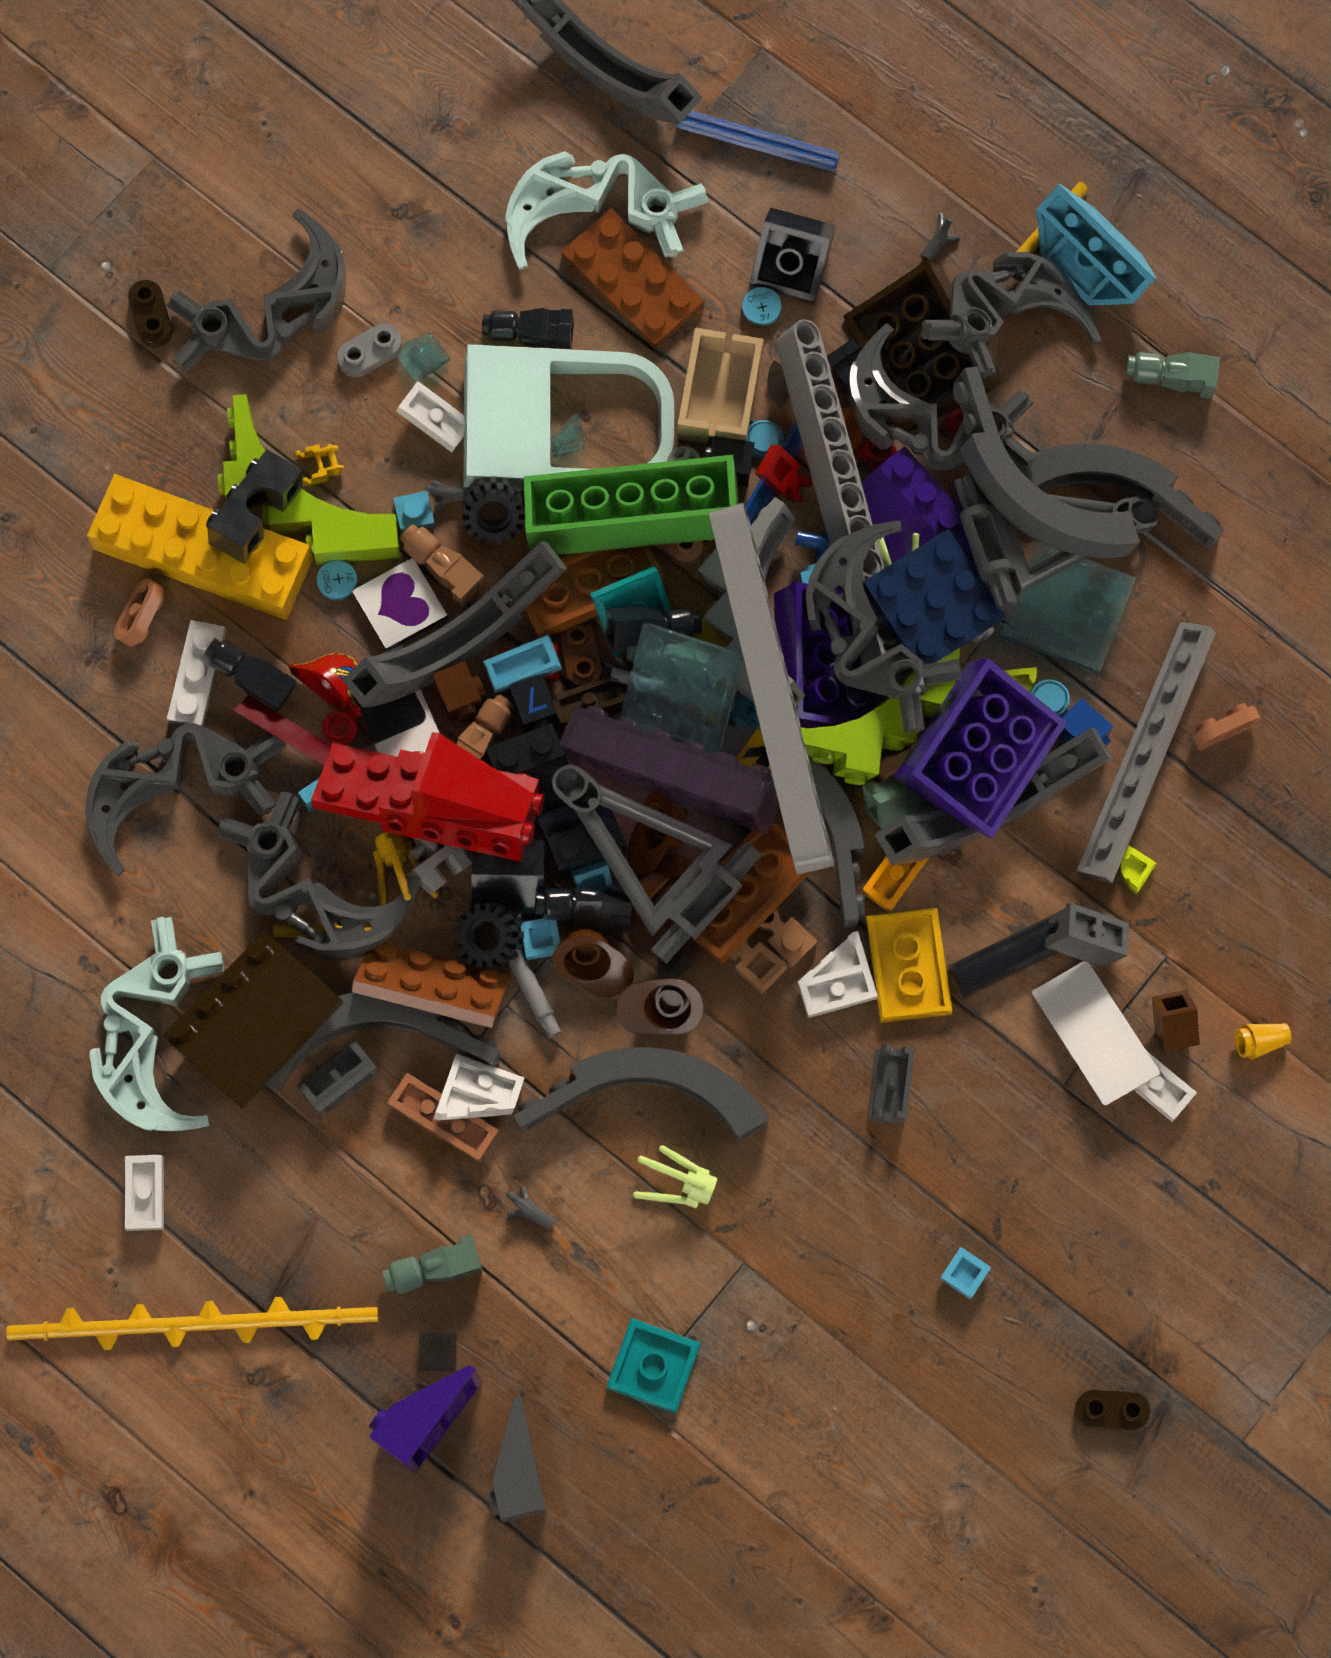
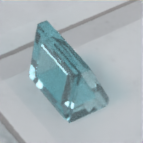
(422, 356)
(568, 438)

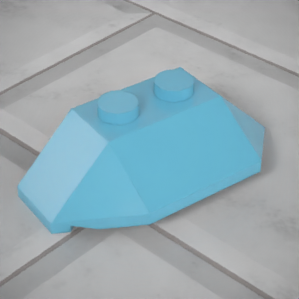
(1090, 251)

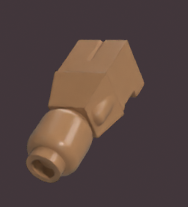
(445, 565)
(490, 722)

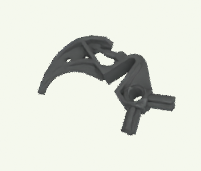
(981, 304)
(235, 335)
(905, 408)
(883, 672)
(217, 757)
(272, 866)

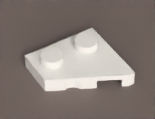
(839, 980)
(477, 1091)

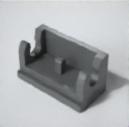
(1088, 935)
(338, 1079)
(891, 1084)

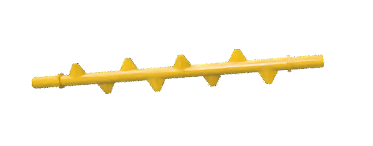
(177, 1327)

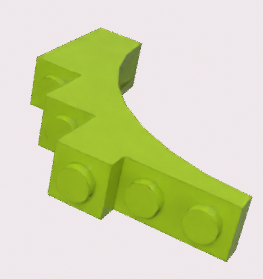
(329, 529)
(858, 744)

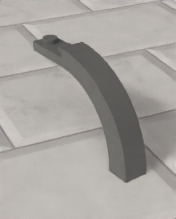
(634, 85)
(1126, 471)
(1020, 500)
(407, 670)
(840, 825)
(937, 832)
(369, 1012)
(651, 1066)

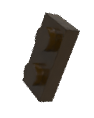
(599, 693)

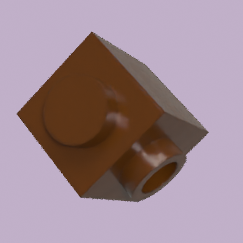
(459, 692)
(1175, 1021)

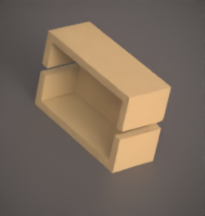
(719, 387)

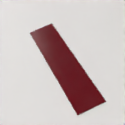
(284, 729)

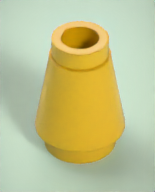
(1260, 1039)

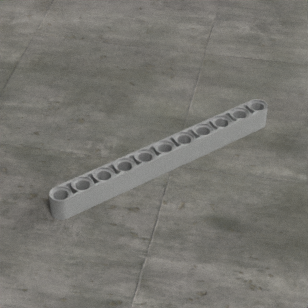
(829, 454)
(771, 690)

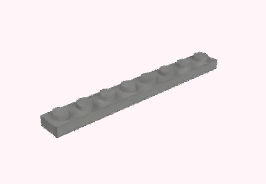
(1146, 752)

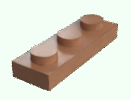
(420, 1104)

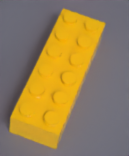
(172, 540)

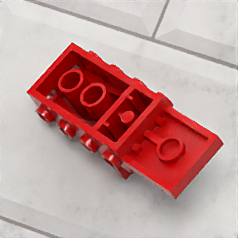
(433, 796)

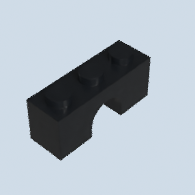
(266, 482)

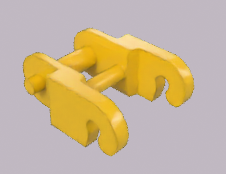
(323, 473)

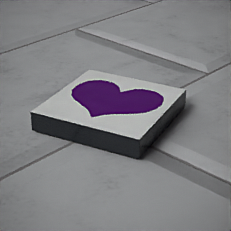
(399, 604)

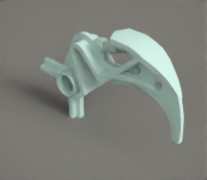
(566, 197)
(146, 984)

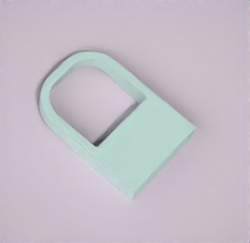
(511, 406)

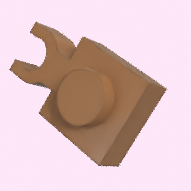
(789, 940)
(758, 965)

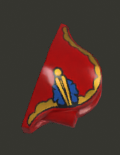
(326, 678)

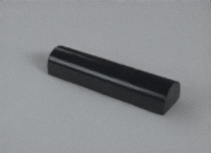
(1003, 958)

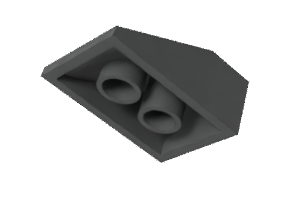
(516, 1477)

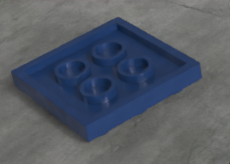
(933, 599)

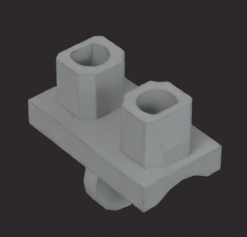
(427, 871)

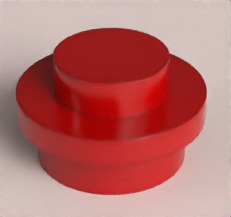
(339, 728)

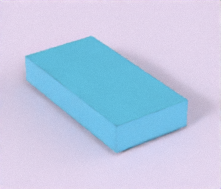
(522, 664)

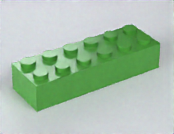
(628, 504)

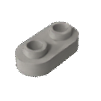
(371, 350)

